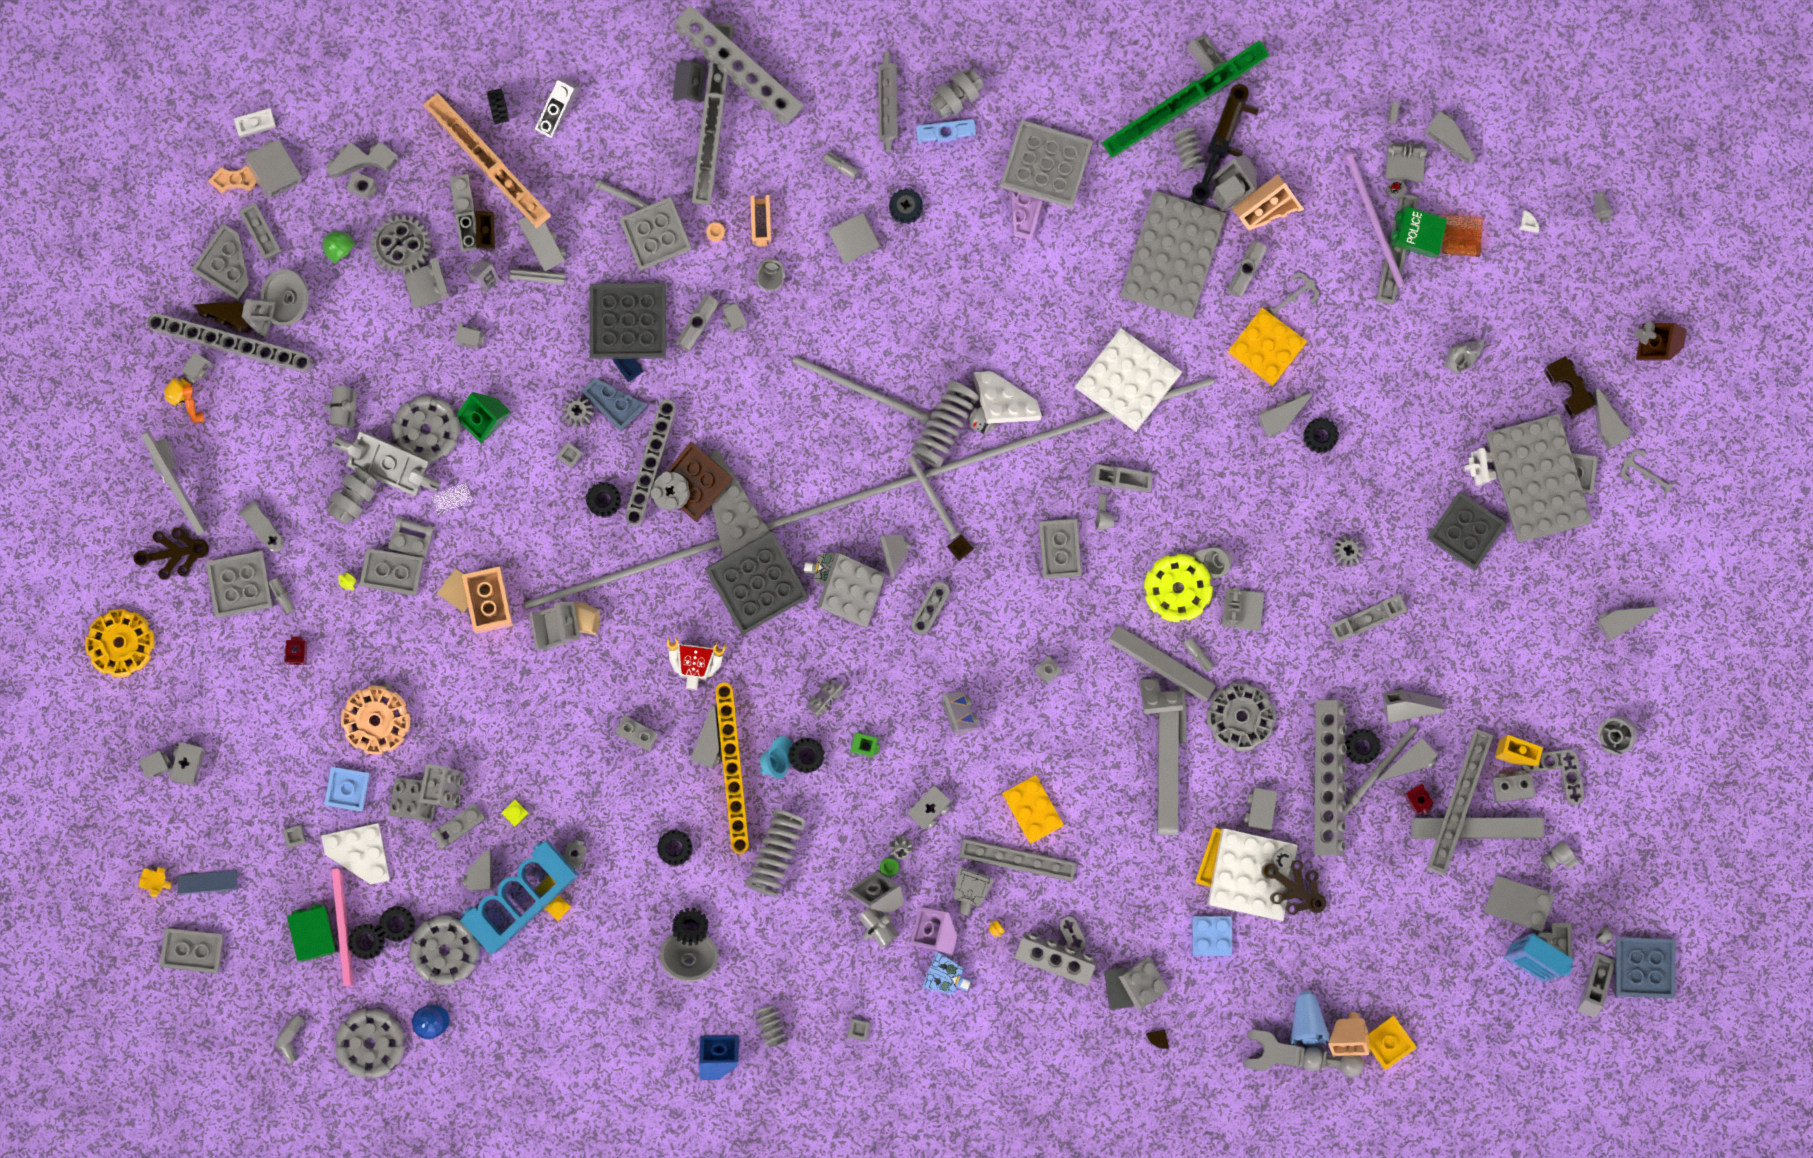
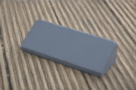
(207, 883)

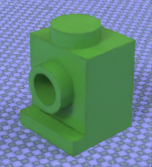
(859, 740)

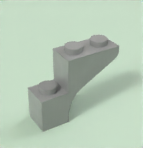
(353, 159)

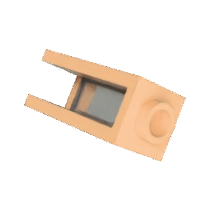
(761, 221)

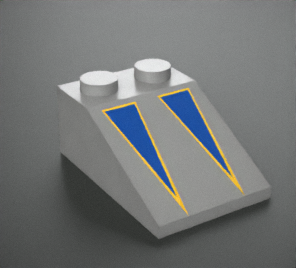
(959, 713)

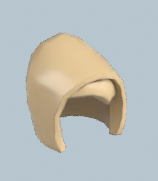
(587, 618)

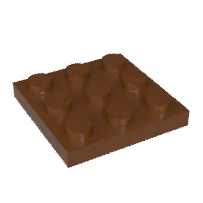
(704, 478)

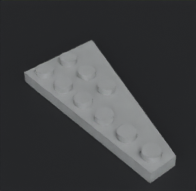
(735, 514)

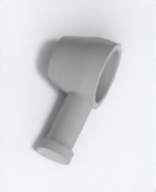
(1103, 519)

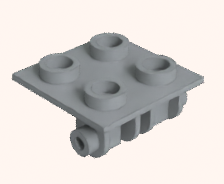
(1405, 161)
(1243, 609)
(829, 690)

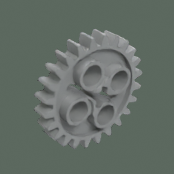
(411, 257)

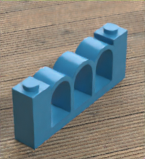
(486, 931)
(1539, 958)

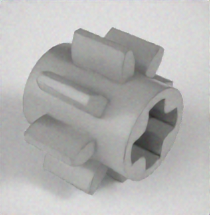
(901, 847)

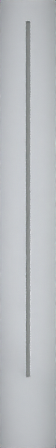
(853, 498)

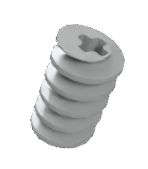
(1187, 149)
(770, 1026)

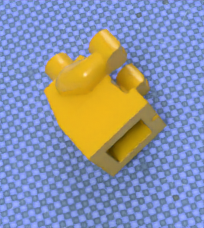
(154, 881)

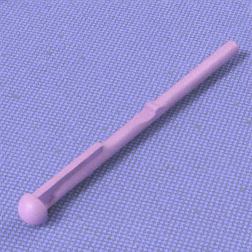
(1349, 157)

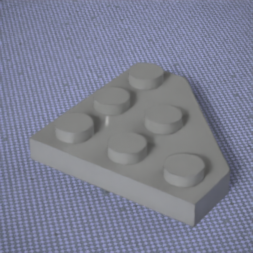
(224, 263)

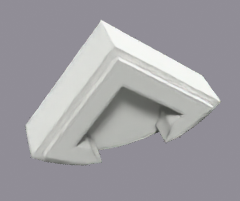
(1529, 222)

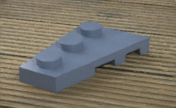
(613, 404)

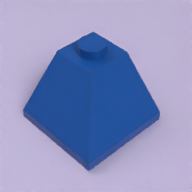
(718, 1056)

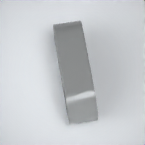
(1076, 931)

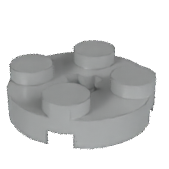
(666, 481)

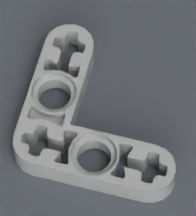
(1559, 763)

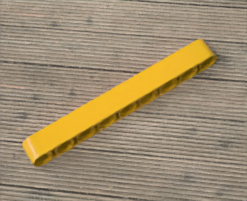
(732, 759)

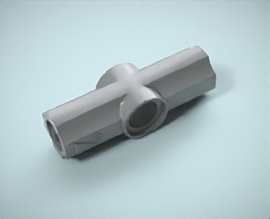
(1252, 259)
(703, 312)

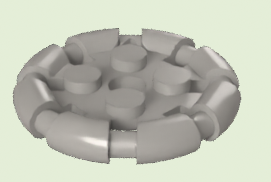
(426, 417)
(1233, 725)
(433, 955)
(358, 1039)

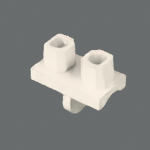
(1479, 468)

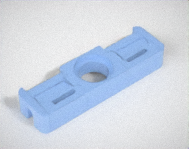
(933, 131)

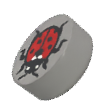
(1396, 189)

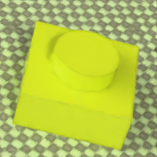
(515, 813)

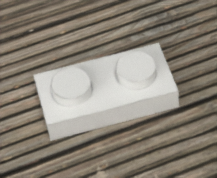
(254, 123)

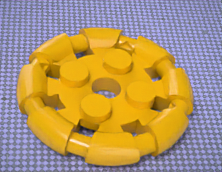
(127, 651)

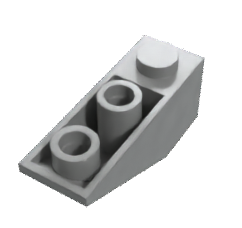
(557, 106)
(1278, 419)
(1609, 425)
(1407, 705)

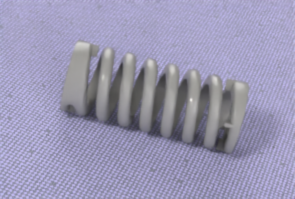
(920, 449)
(785, 819)

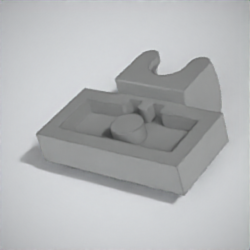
(1559, 937)

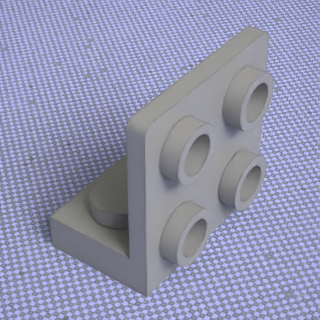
(426, 284)
(441, 786)
(406, 801)

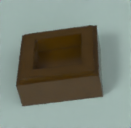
(960, 548)

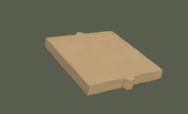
(454, 591)

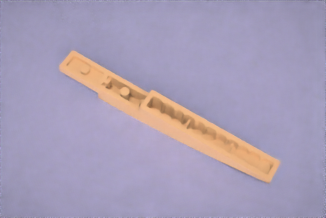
(487, 160)

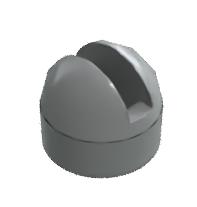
(1604, 935)

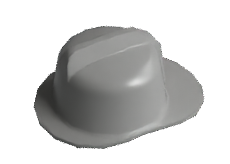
(1216, 560)

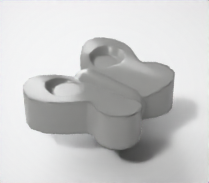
(1646, 333)

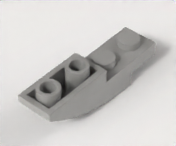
(464, 211)

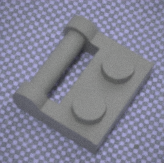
(411, 544)

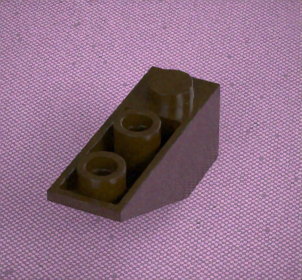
(225, 313)

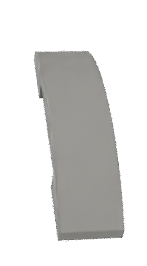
(1368, 618)

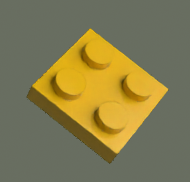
(1390, 1043)

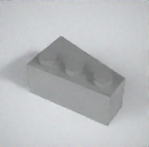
(542, 243)

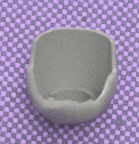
(770, 274)

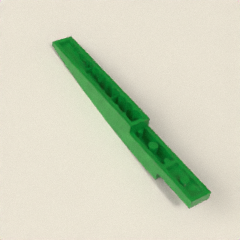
(1186, 99)

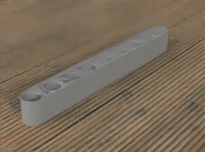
(222, 338)

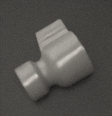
(1560, 853)

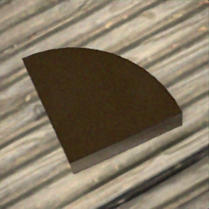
(1158, 1039)

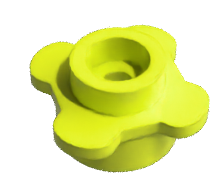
(346, 581)

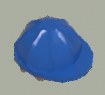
(430, 1021)

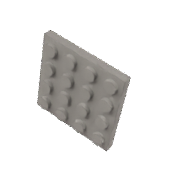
(1046, 164)

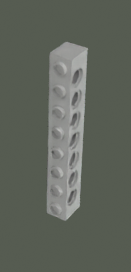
(692, 17)
(1323, 769)

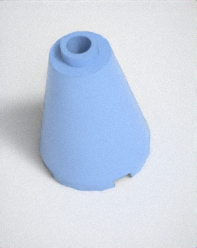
(1308, 1022)

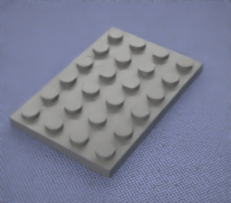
(1173, 255)
(1538, 478)

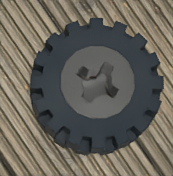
(902, 212)

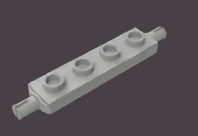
(887, 101)

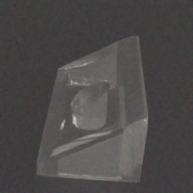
(452, 498)

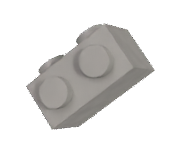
(1512, 787)

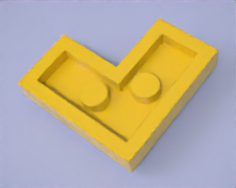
(558, 906)

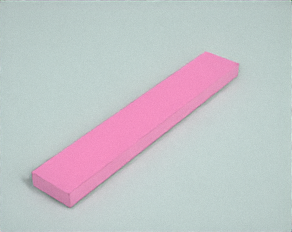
(342, 924)

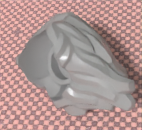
(1463, 355)

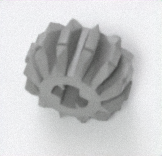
(584, 416)
(1354, 549)

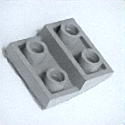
(854, 238)

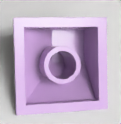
(934, 931)

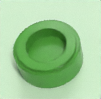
(889, 867)

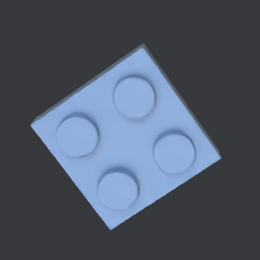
(347, 789)
(1211, 936)

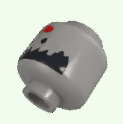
(978, 421)

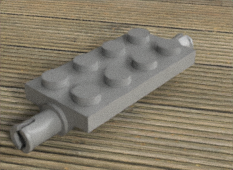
(388, 463)

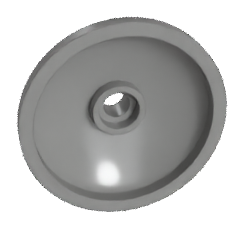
(281, 288)
(701, 956)

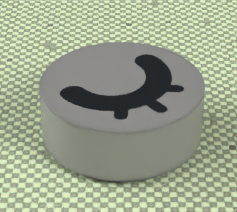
(1282, 859)

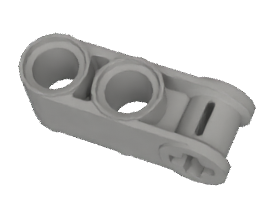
(262, 526)

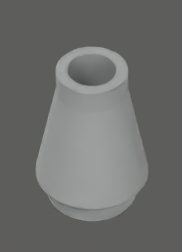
(1603, 210)

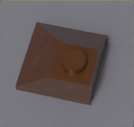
(1665, 346)

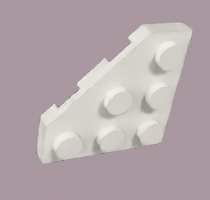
(1003, 400)
(359, 852)

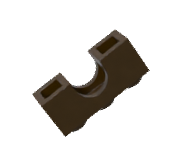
(1563, 372)

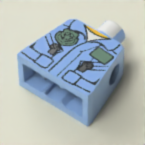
(945, 976)

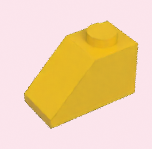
(1518, 751)

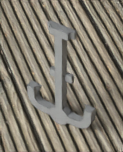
(1309, 284)
(1629, 462)

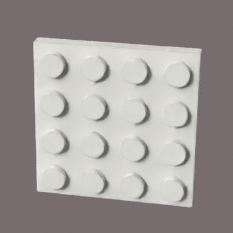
(1128, 380)
(1238, 876)

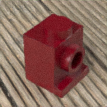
(299, 657)
(1412, 798)

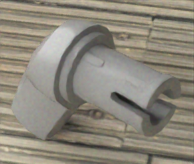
(286, 1036)

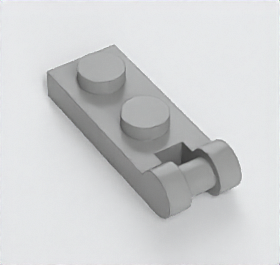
(458, 826)

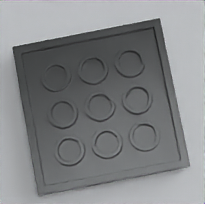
(627, 321)
(756, 582)

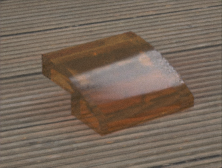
(1462, 236)

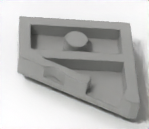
(258, 314)

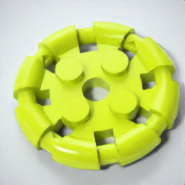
(1178, 599)

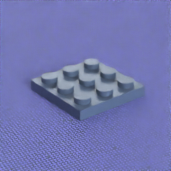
(1645, 967)

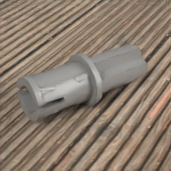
(841, 165)
(282, 596)
(1198, 655)

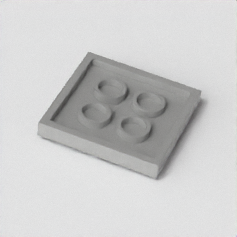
(655, 234)
(239, 584)
(851, 590)

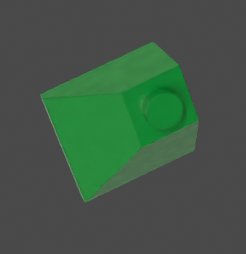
(482, 415)

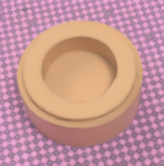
(715, 232)

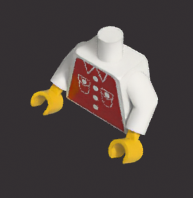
(694, 661)

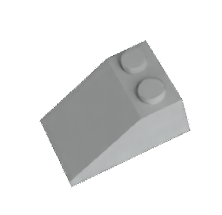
(1519, 904)

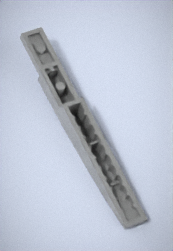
(711, 126)

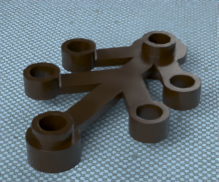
(174, 553)
(1297, 888)

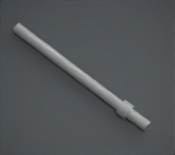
(1353, 799)

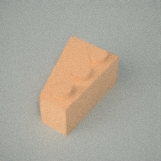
(1266, 204)

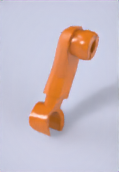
(190, 405)

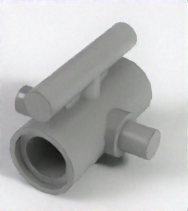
(342, 407)
(878, 927)

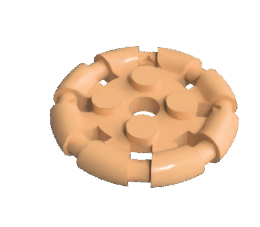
(383, 711)

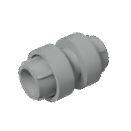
(949, 98)
(356, 489)

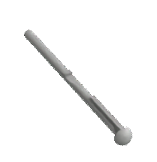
(894, 403)

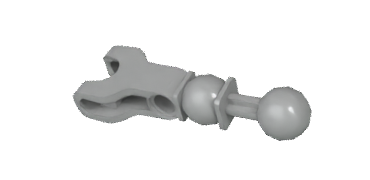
(1310, 1058)

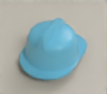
(776, 760)

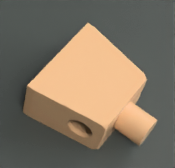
(1350, 1036)

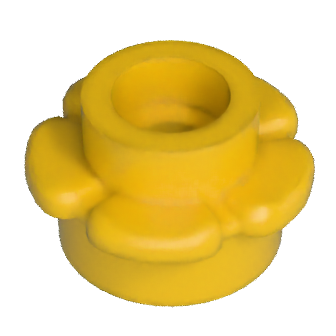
(996, 928)

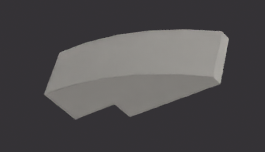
(1120, 478)

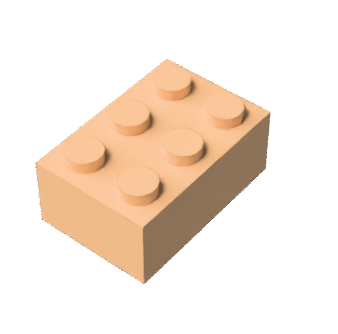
(487, 600)

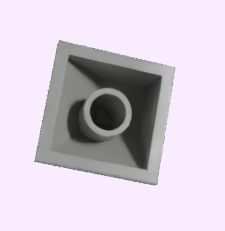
(1242, 169)
(894, 551)
(878, 893)

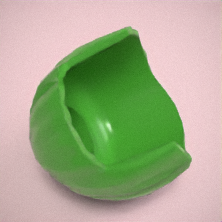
(337, 245)

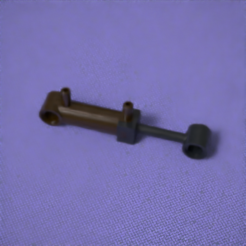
(1222, 138)

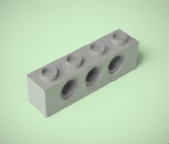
(1062, 967)

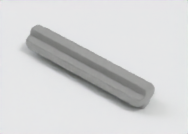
(537, 276)

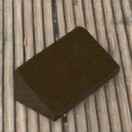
(485, 230)

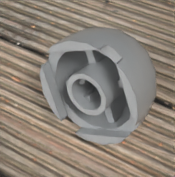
(1617, 734)

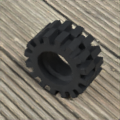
(498, 106)
(1321, 424)
(603, 488)
(1367, 735)
(795, 751)
(674, 859)
(690, 916)
(385, 921)
(355, 937)

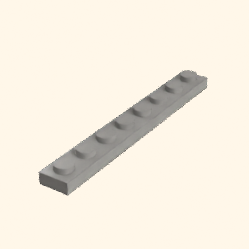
(1459, 802)

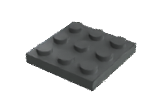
(1466, 531)

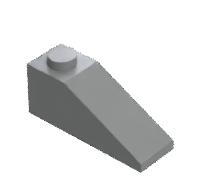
(1448, 135)
(483, 275)
(1620, 621)
(707, 747)
(1414, 760)
(1596, 986)

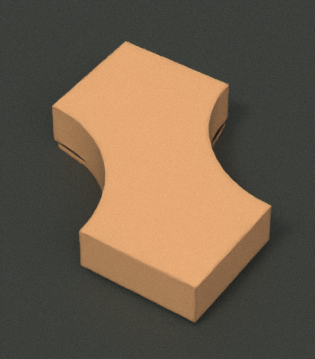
(226, 180)

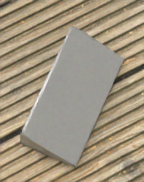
(1205, 54)

